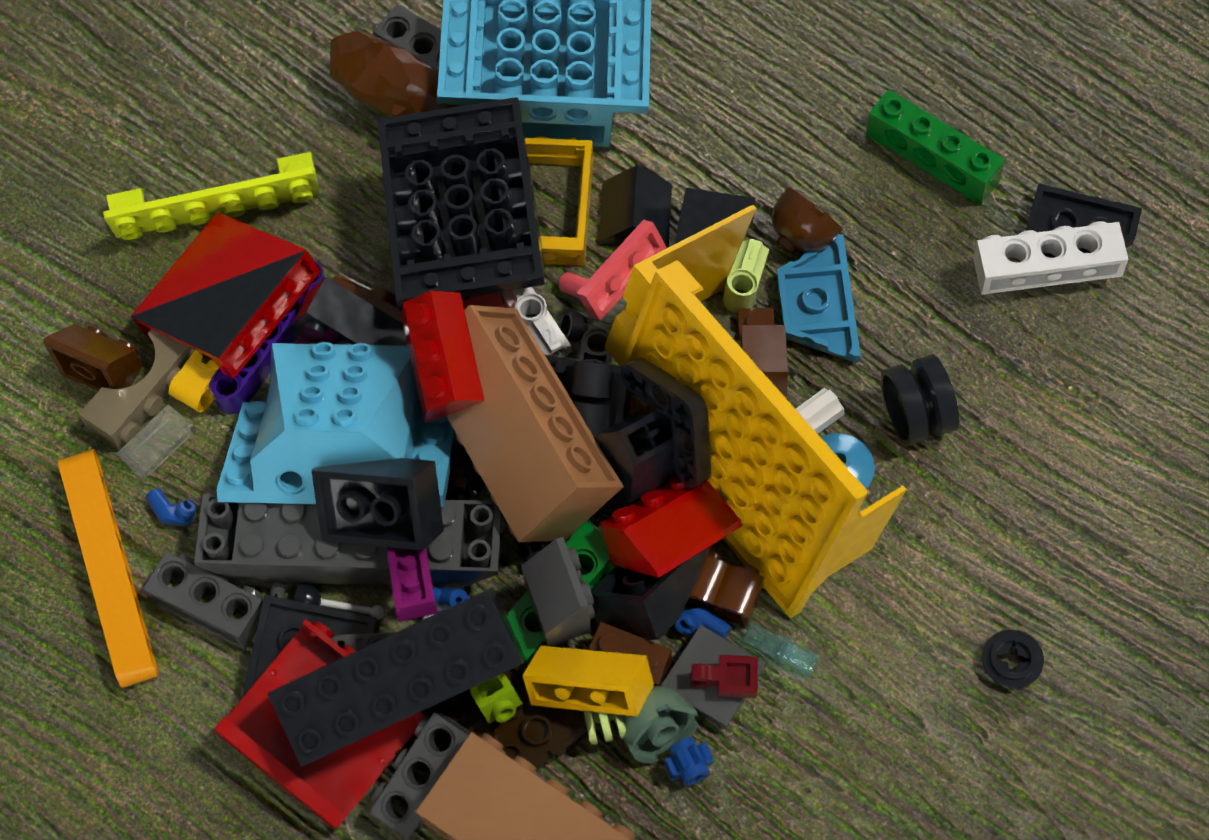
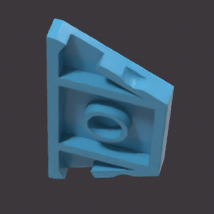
(819, 302)

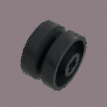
(920, 399)

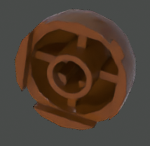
(802, 224)

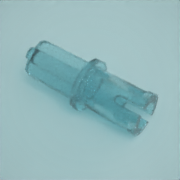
(780, 649)

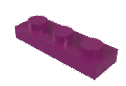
(411, 583)

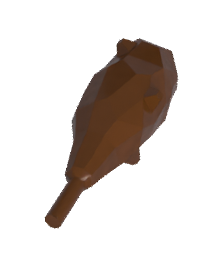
(384, 74)

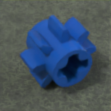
(689, 761)

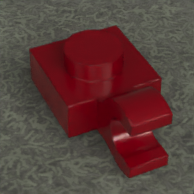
(734, 676)

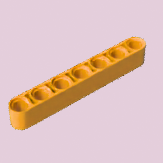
(108, 569)

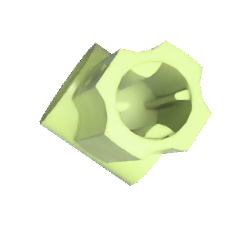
(745, 275)

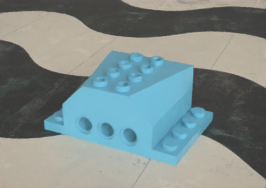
(559, 57)
(329, 410)

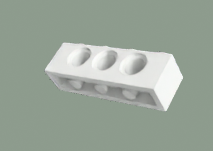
(1035, 270)

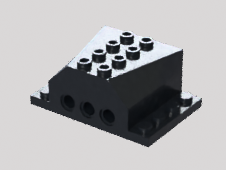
(460, 201)

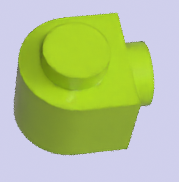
(496, 698)

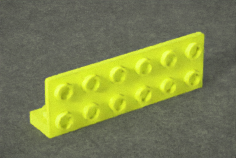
(132, 216)

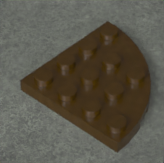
(532, 733)

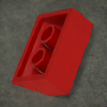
(441, 354)
(667, 527)

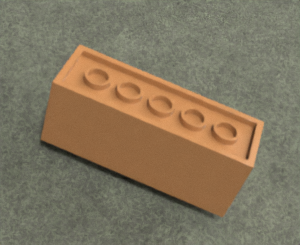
(529, 434)
(504, 799)

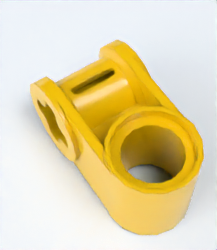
(193, 381)

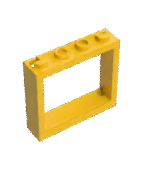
(570, 153)

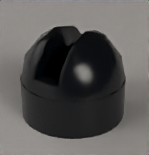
(573, 325)

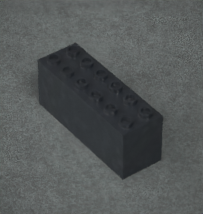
(397, 676)

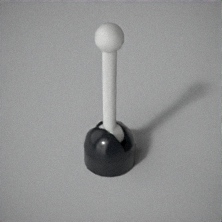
(310, 595)

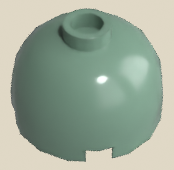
(660, 724)

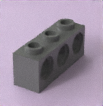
(414, 33)
(210, 616)
(404, 781)

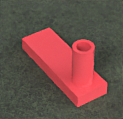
(610, 280)

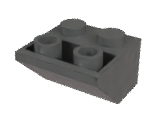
(559, 593)

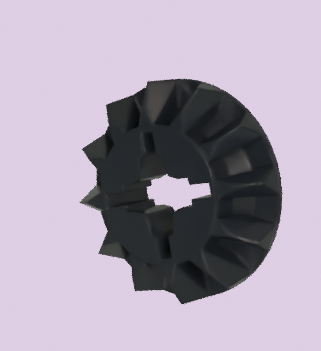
(459, 487)
(1026, 649)

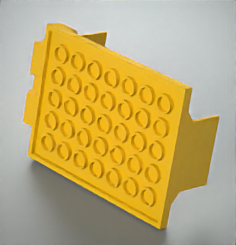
(764, 457)

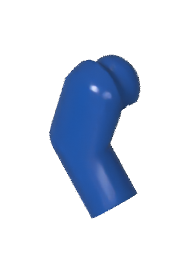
(171, 514)
(693, 618)

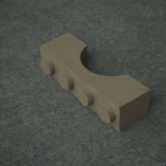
(120, 413)

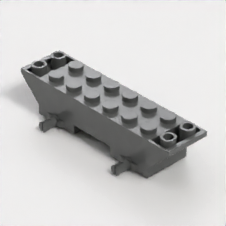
(283, 546)

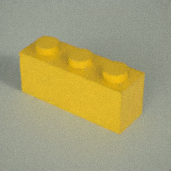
(588, 680)

